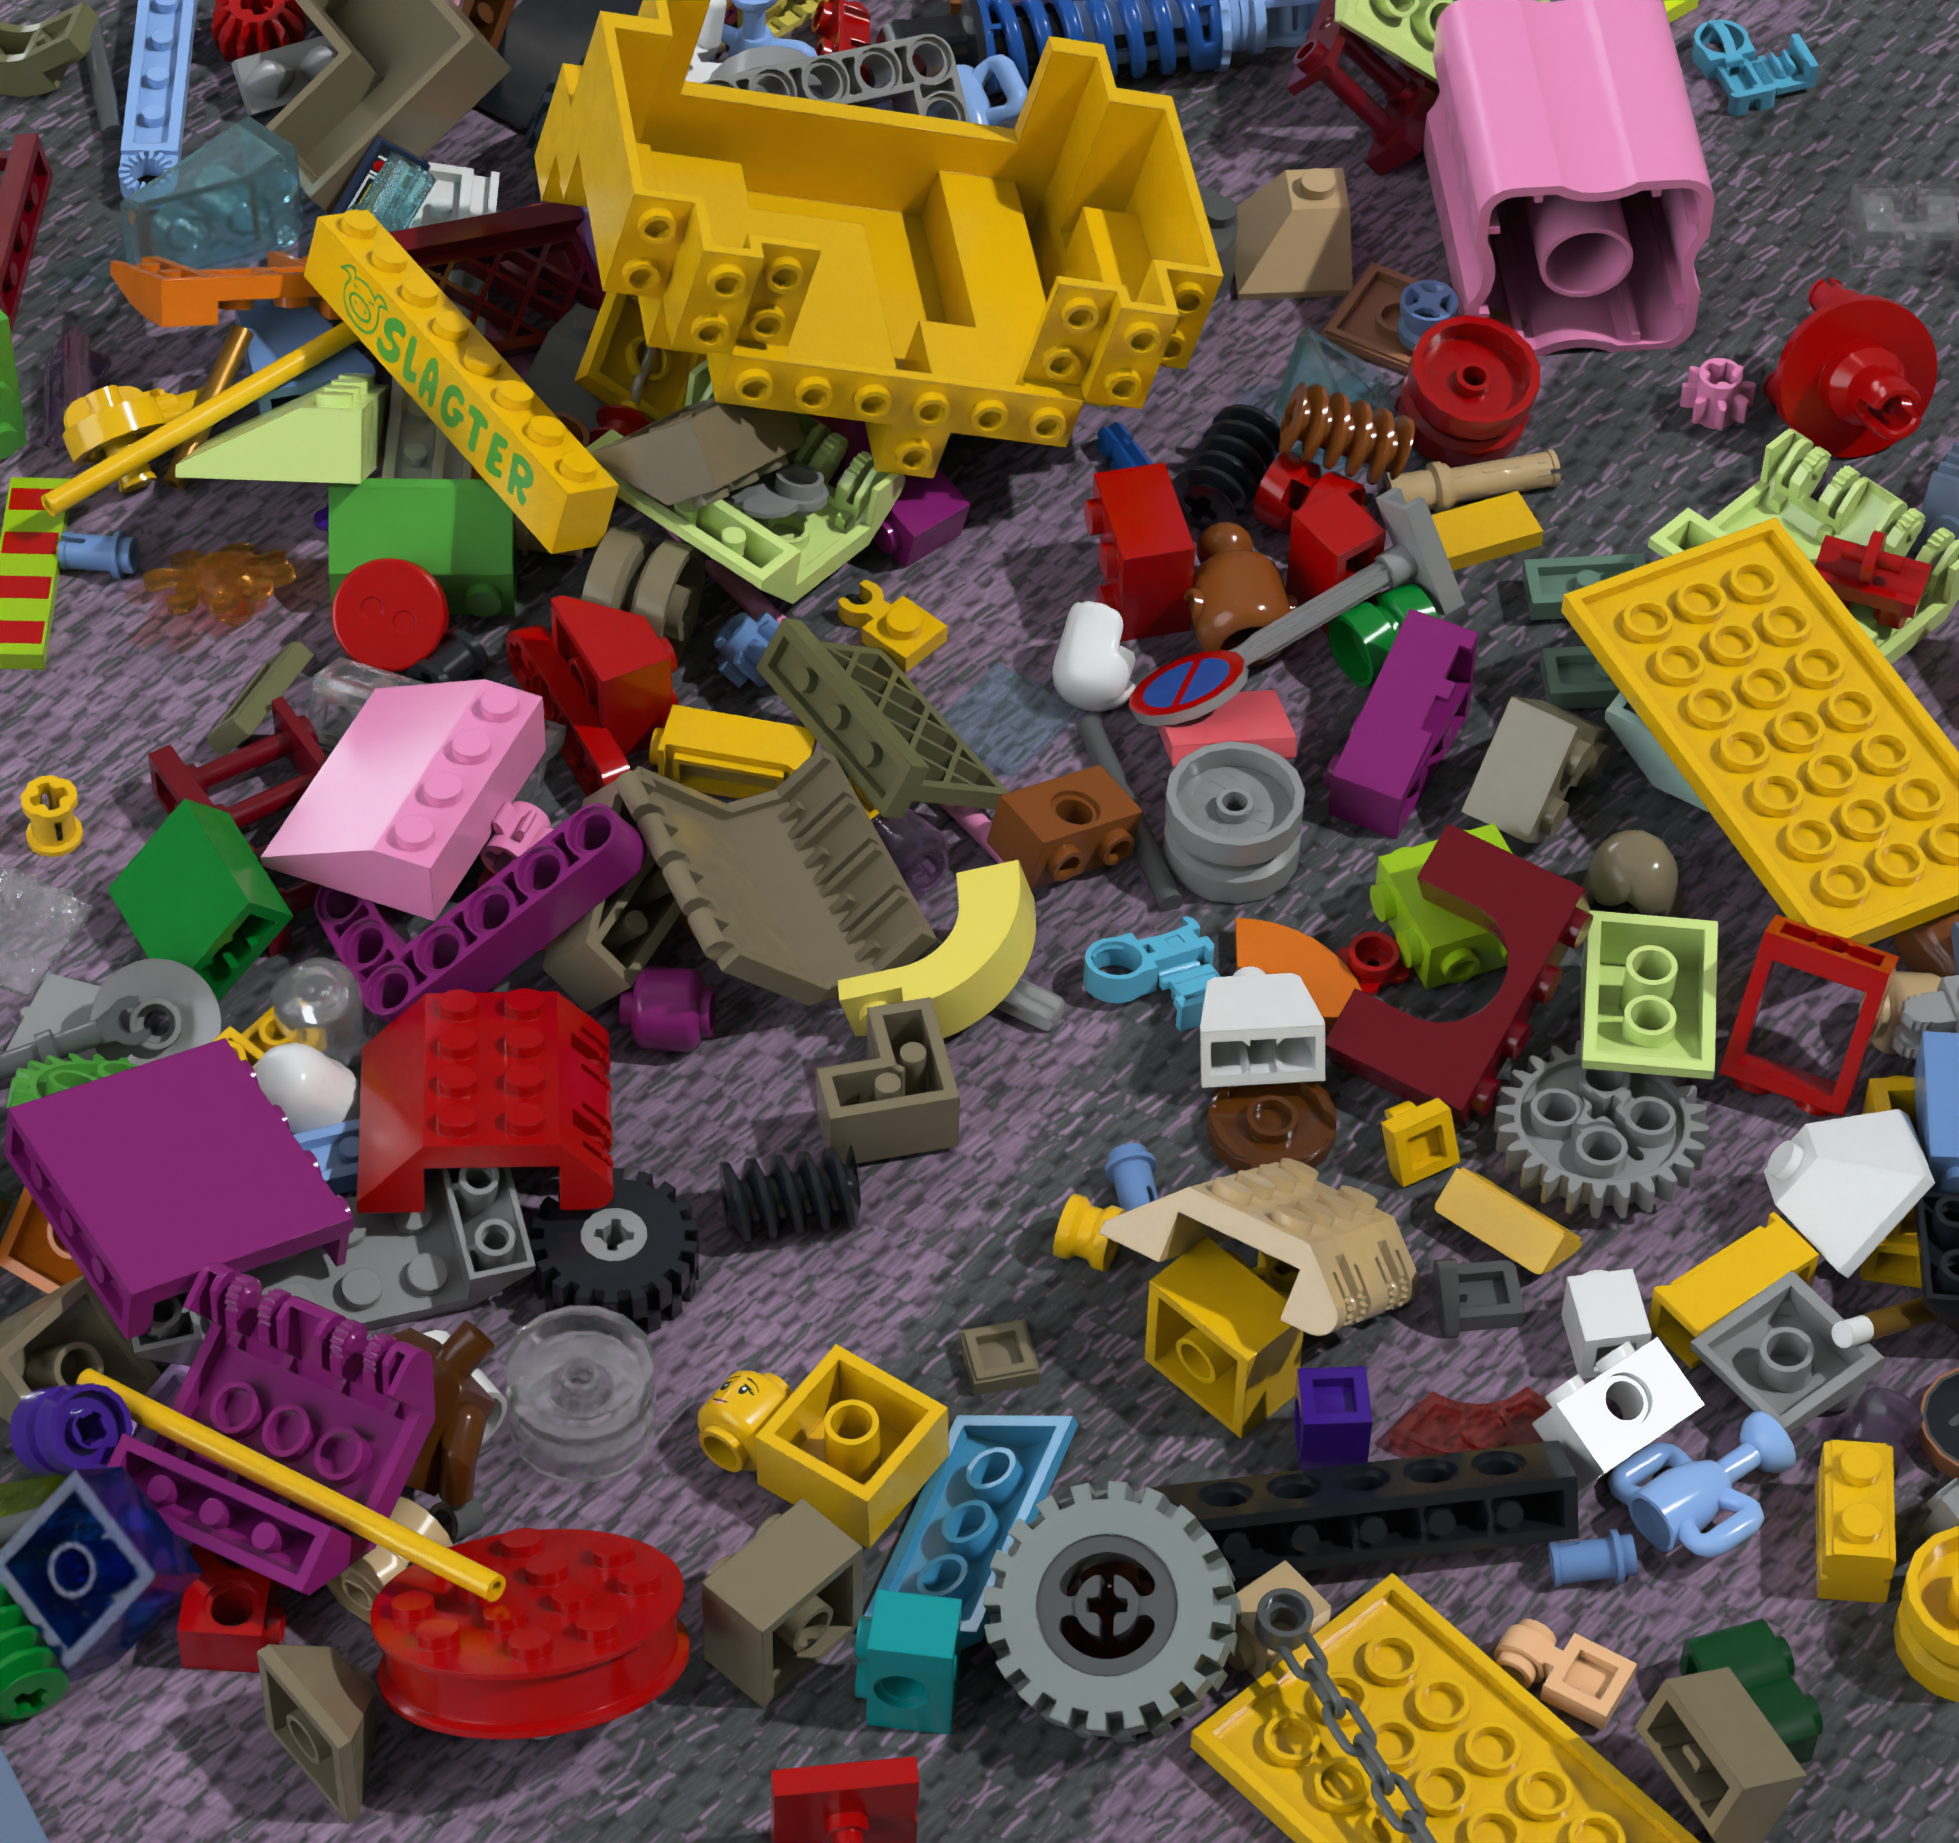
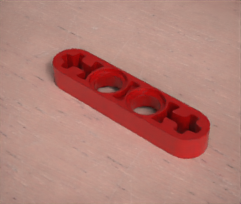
(543, 672)

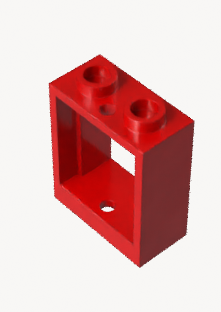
(1828, 958)

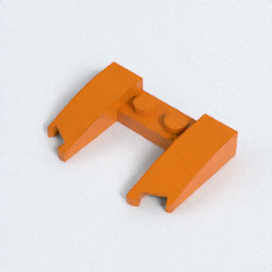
(191, 297)

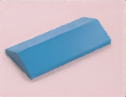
(970, 1503)

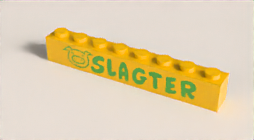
(461, 382)

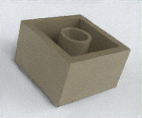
(782, 1602)

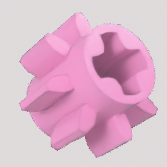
(1717, 393)
(515, 831)

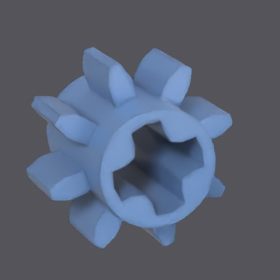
(742, 646)

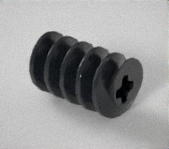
(1227, 465)
(790, 1193)

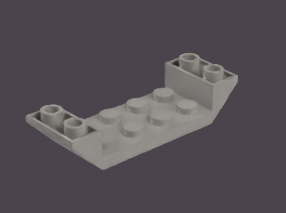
(395, 1263)

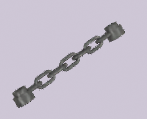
(1296, 1610)

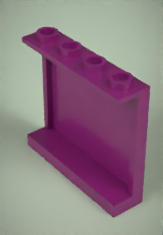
(172, 1173)

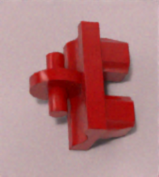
(1874, 577)

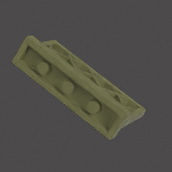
(875, 723)

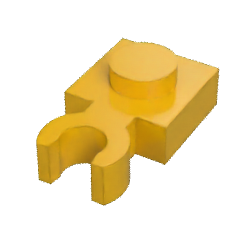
(898, 628)

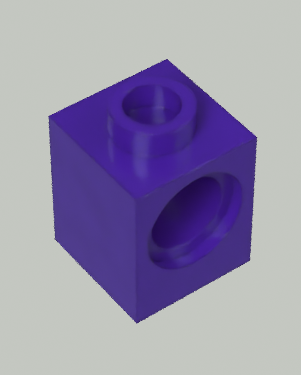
(1332, 1416)

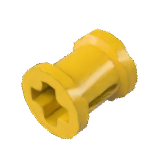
(61, 801)

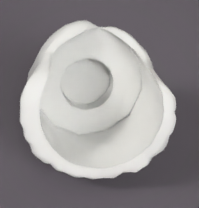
(1090, 663)
(308, 1086)

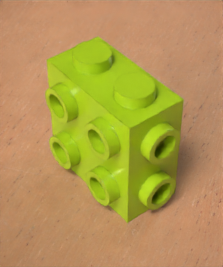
(1430, 938)

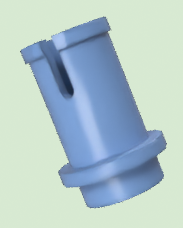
(99, 553)
(1132, 1173)
(1593, 1559)

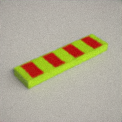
(28, 572)

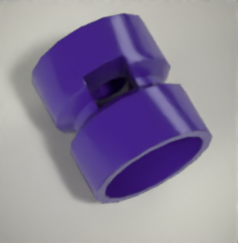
(68, 1428)

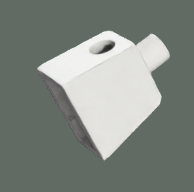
(1260, 1031)

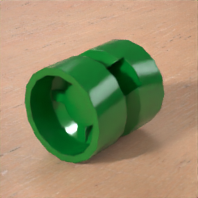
(1366, 632)

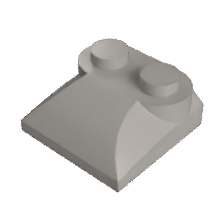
(1783, 1355)

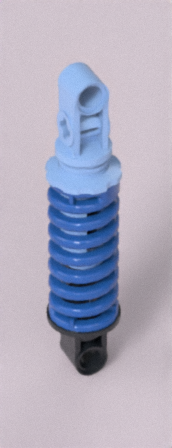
(1129, 29)

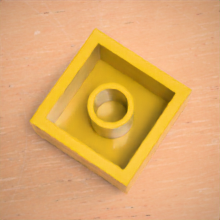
(1222, 1336)
(852, 1445)

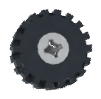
(650, 1258)

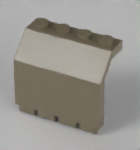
(782, 881)

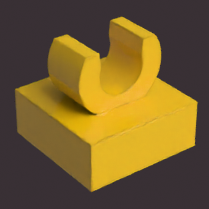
(1419, 1140)

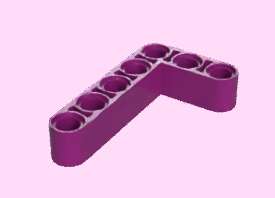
(494, 925)

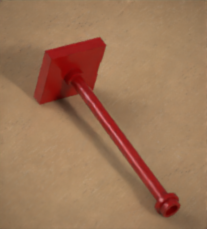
(846, 1802)

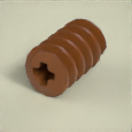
(1346, 432)

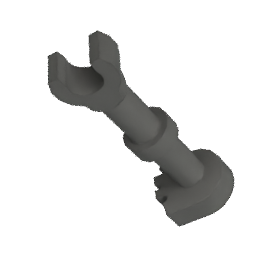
(75, 1040)

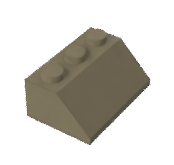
(703, 451)

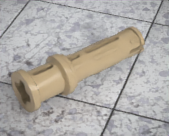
(1447, 486)

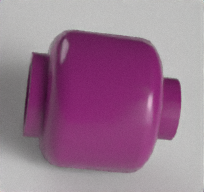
(669, 1009)

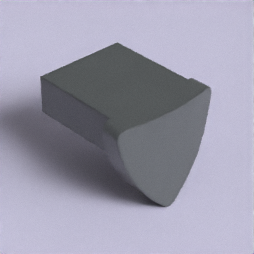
(1476, 1296)

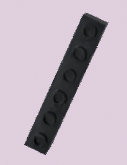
(1387, 1508)

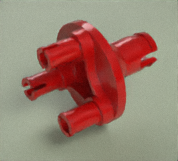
(1854, 372)

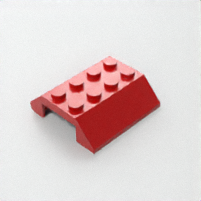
(485, 1087)

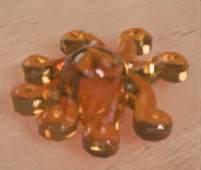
(225, 581)

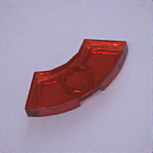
(1450, 1426)

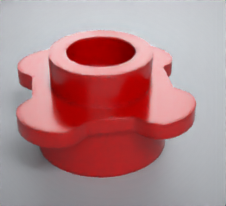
(1377, 949)

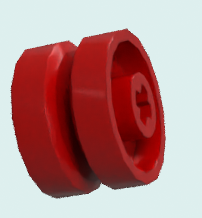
(1469, 390)

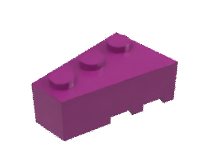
(1404, 725)

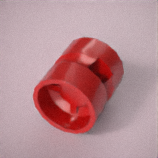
(1293, 483)

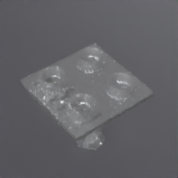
(34, 928)

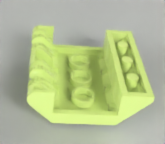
(1846, 510)
(788, 552)

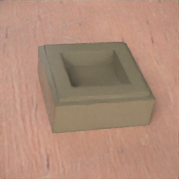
(999, 1357)

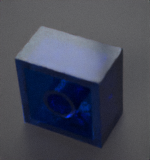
(95, 1567)

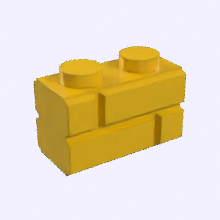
(1855, 1521)

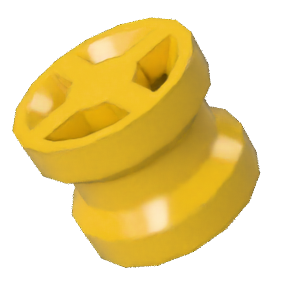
(1079, 1233)

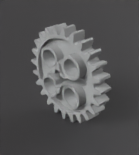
(1599, 1133)

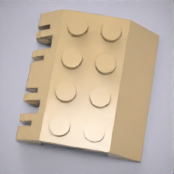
(1343, 1245)

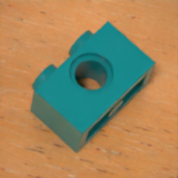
(910, 1661)

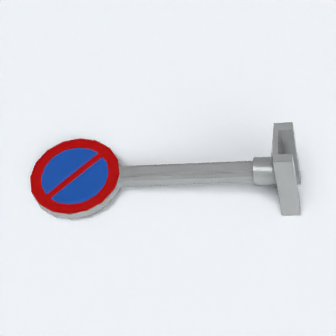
(1212, 678)

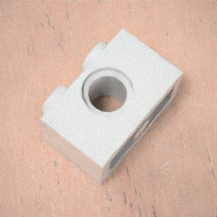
(1646, 1389)

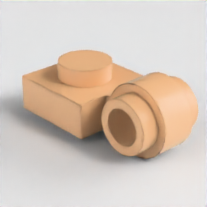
(1580, 1680)

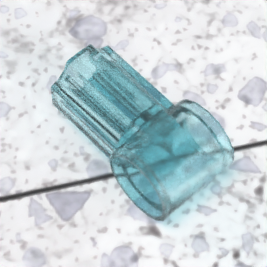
(397, 192)

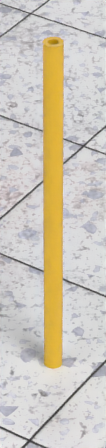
(197, 419)
(305, 1491)

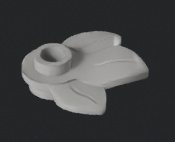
(783, 492)

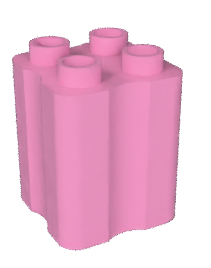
(1568, 171)

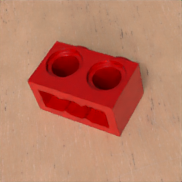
(222, 1597)

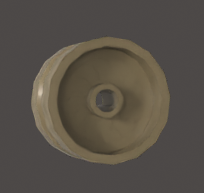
(649, 582)

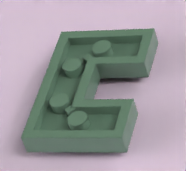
(1571, 674)

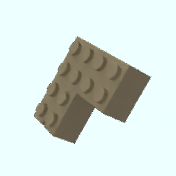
(398, 75)

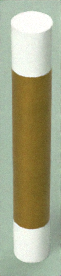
(1881, 1323)

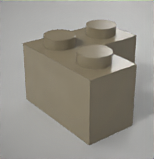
(1532, 765)
(898, 1097)

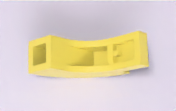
(971, 967)

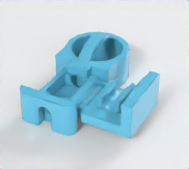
(1754, 80)
(1175, 958)

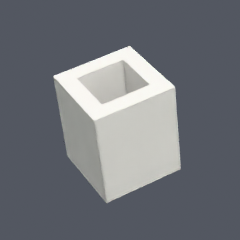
(1602, 1314)

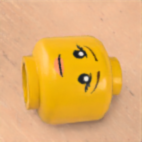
(736, 1415)

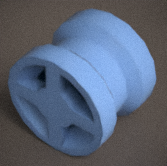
(1422, 307)

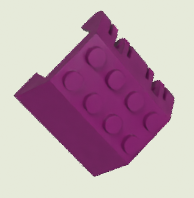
(303, 1394)

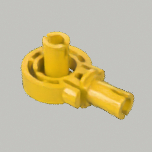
(117, 418)

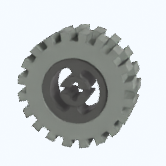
(1190, 1608)

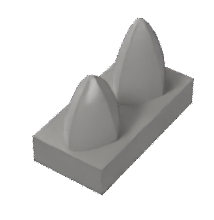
(278, 75)

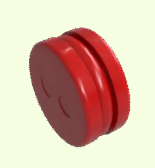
(389, 614)

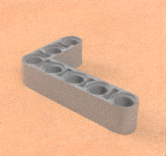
(893, 74)

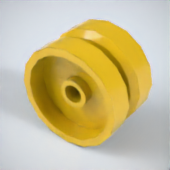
(1929, 1616)

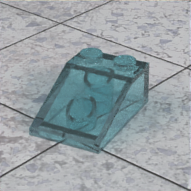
(219, 203)

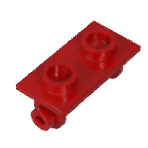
(842, 27)

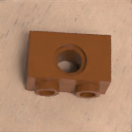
(1065, 826)

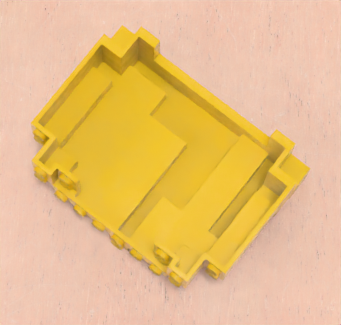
(887, 253)

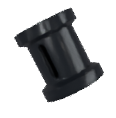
(454, 661)

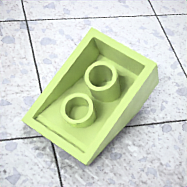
(1649, 995)

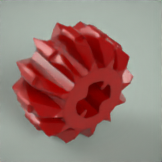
(256, 26)

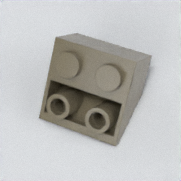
(1721, 1754)

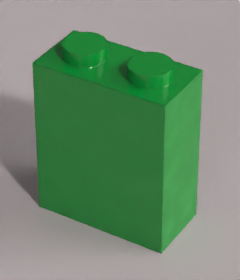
(201, 896)

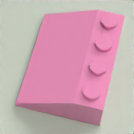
(412, 792)

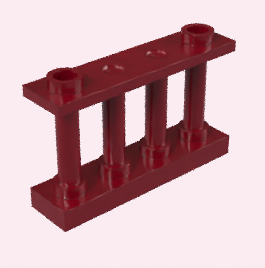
(1409, 95)
(292, 738)

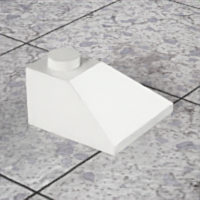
(1849, 1182)

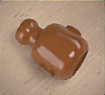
(1234, 590)

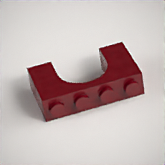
(1459, 1060)

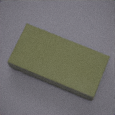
(256, 698)

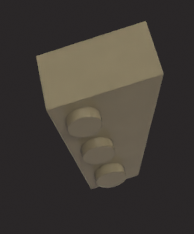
(619, 935)

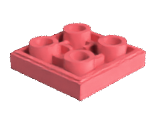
(1245, 718)

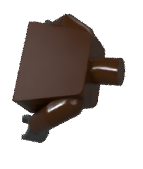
(454, 1442)

